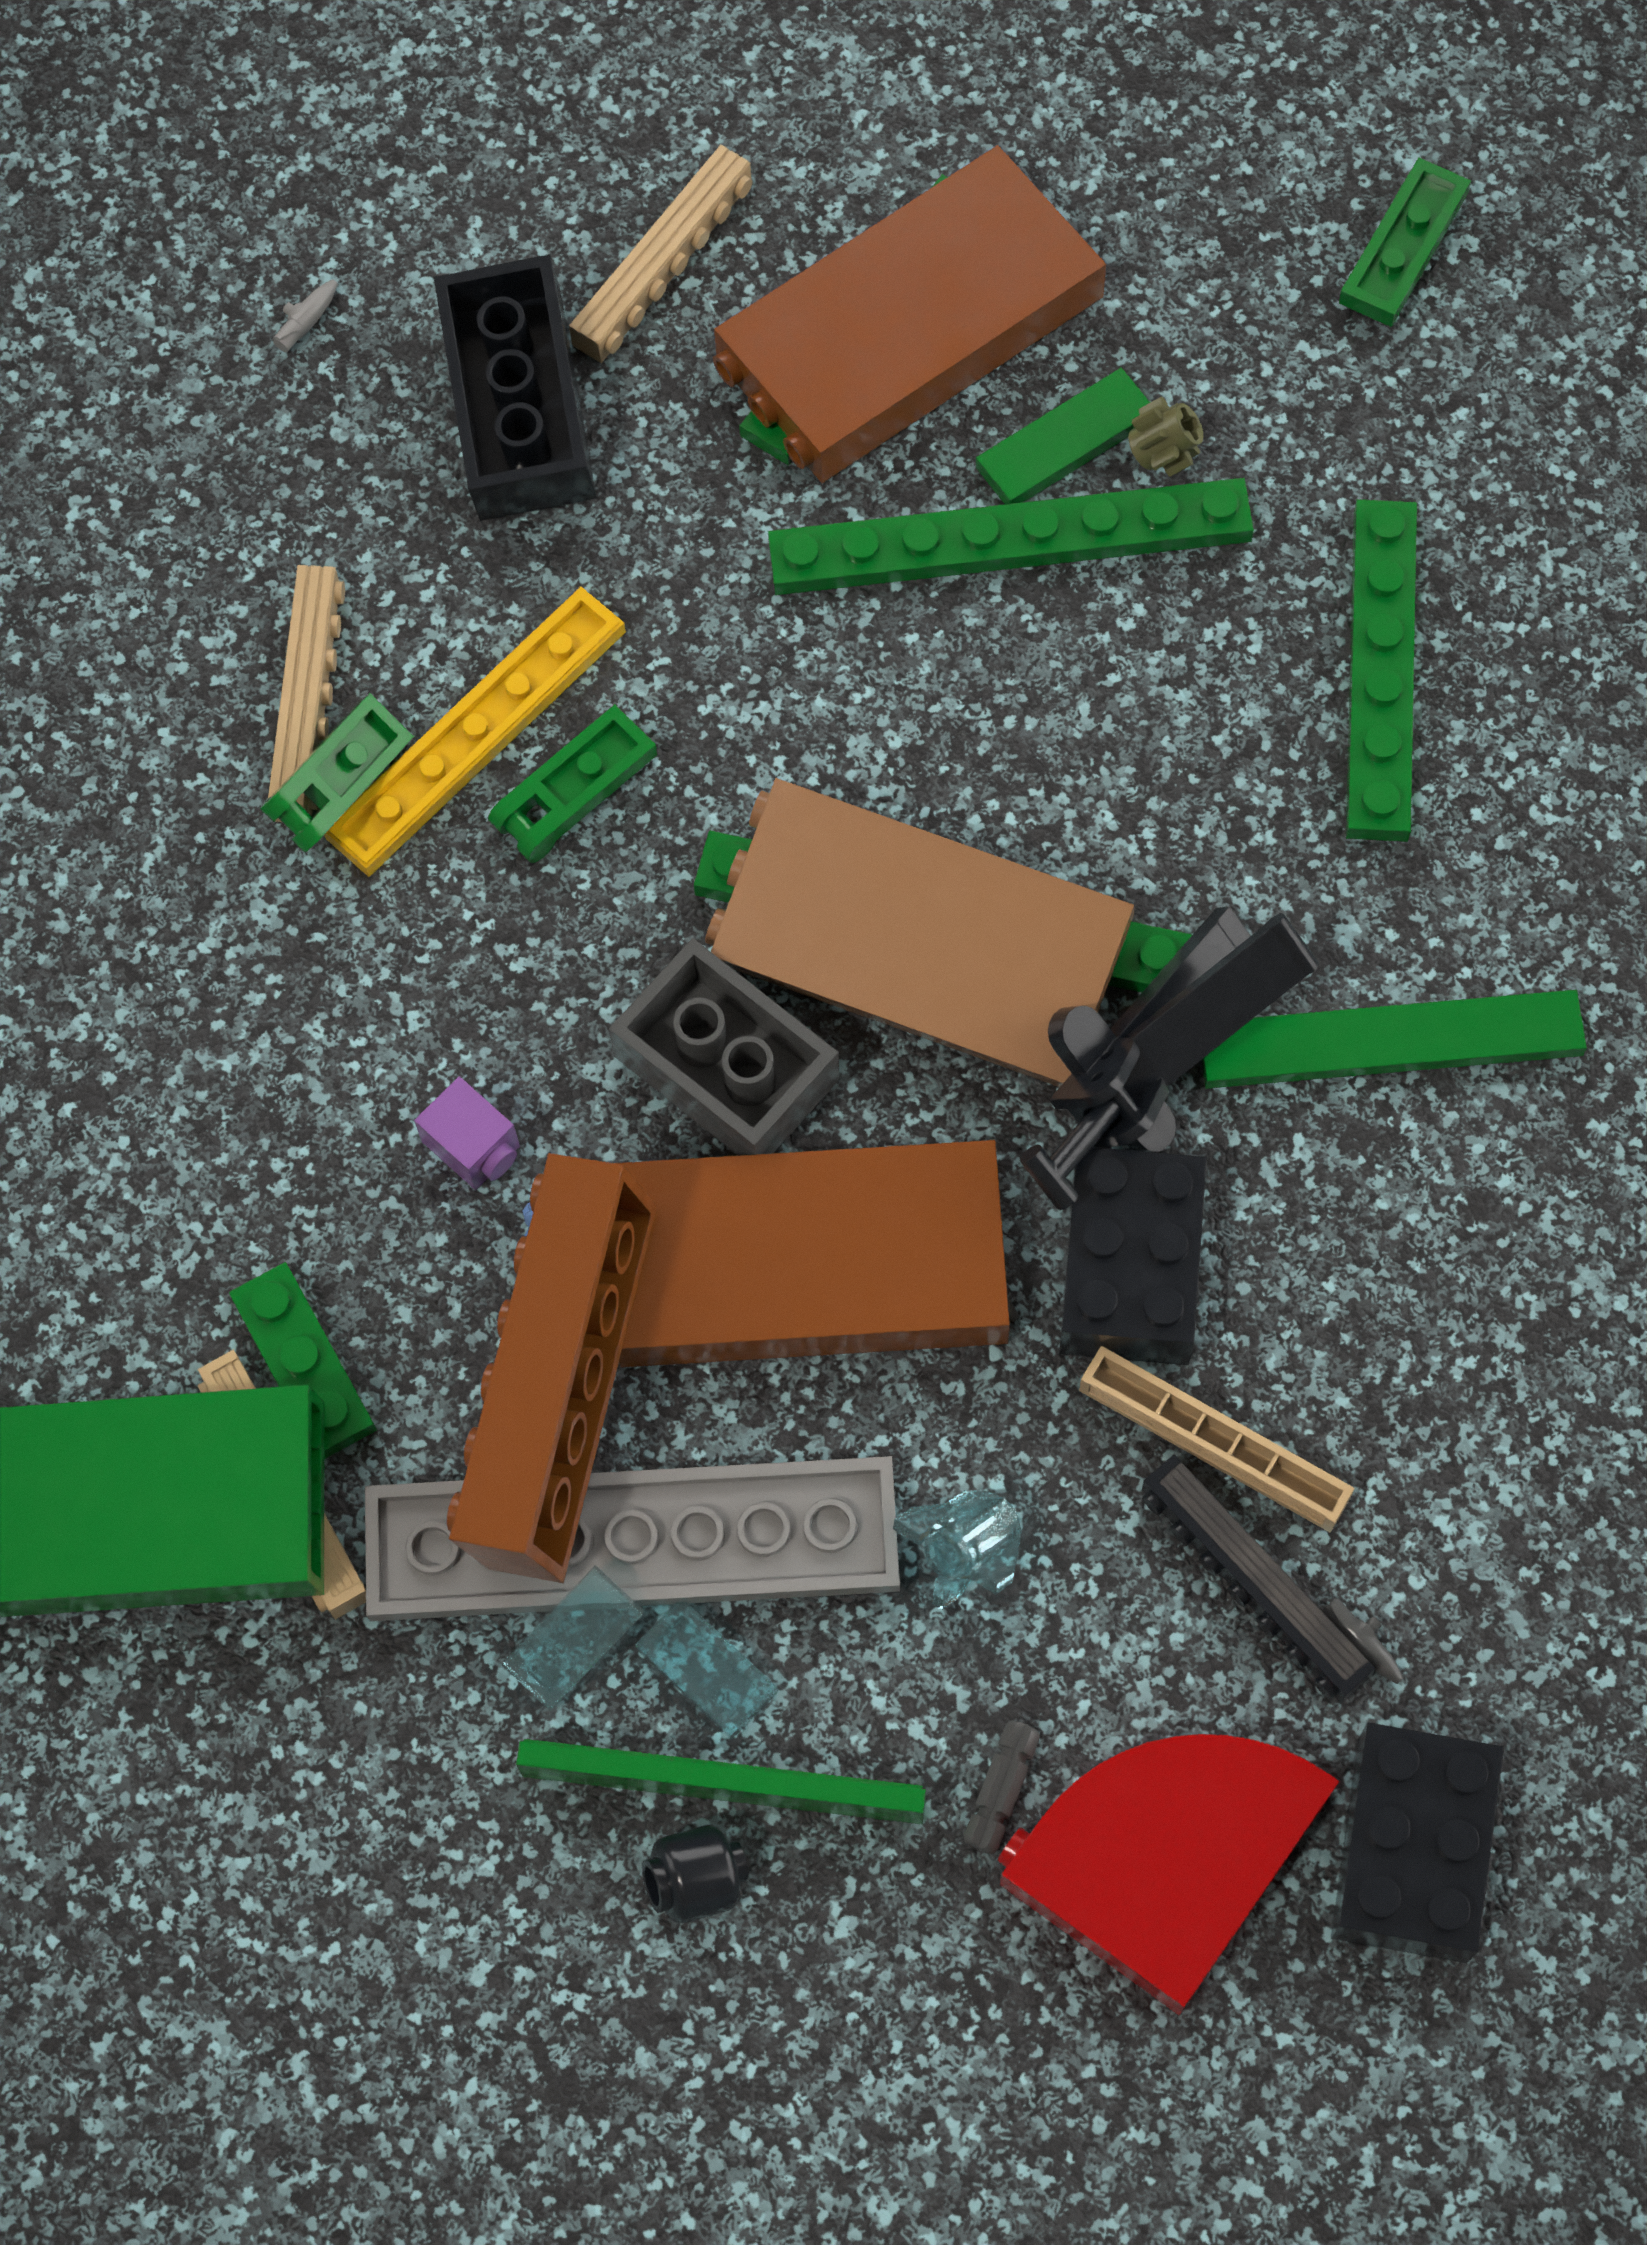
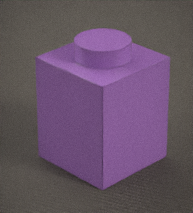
(468, 1134)

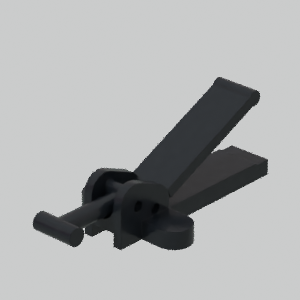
(1181, 1017)

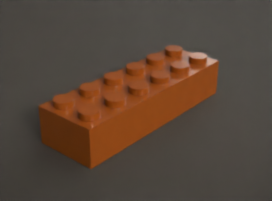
(552, 1368)

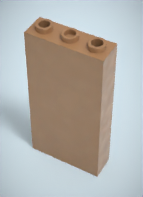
(915, 929)

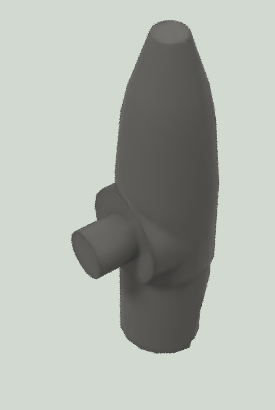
(1363, 1637)

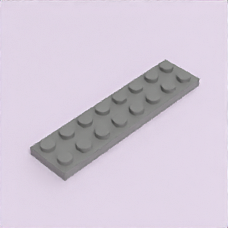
(656, 1537)

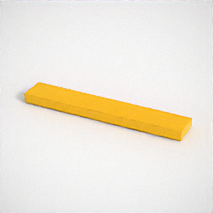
(475, 731)

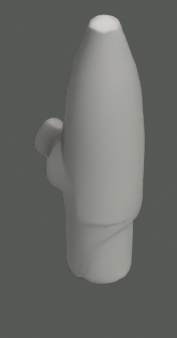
(304, 315)

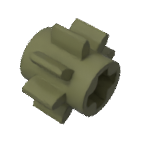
(1165, 436)

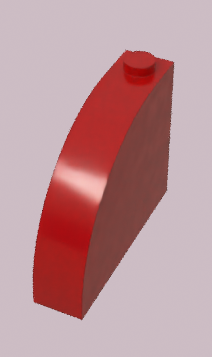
(1166, 1853)

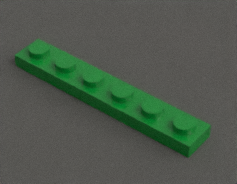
(1381, 671)

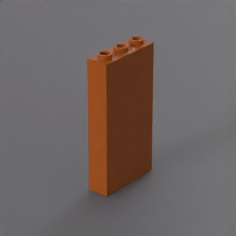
(908, 314)
(820, 1254)

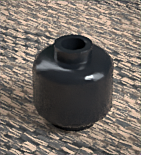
(694, 1874)

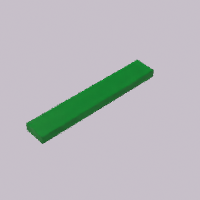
(1399, 1039)
(721, 1781)

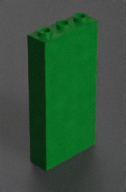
(161, 1501)

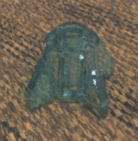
(965, 1542)

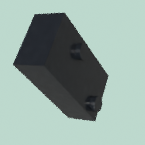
(514, 388)

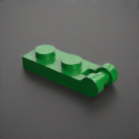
(338, 771)
(573, 782)

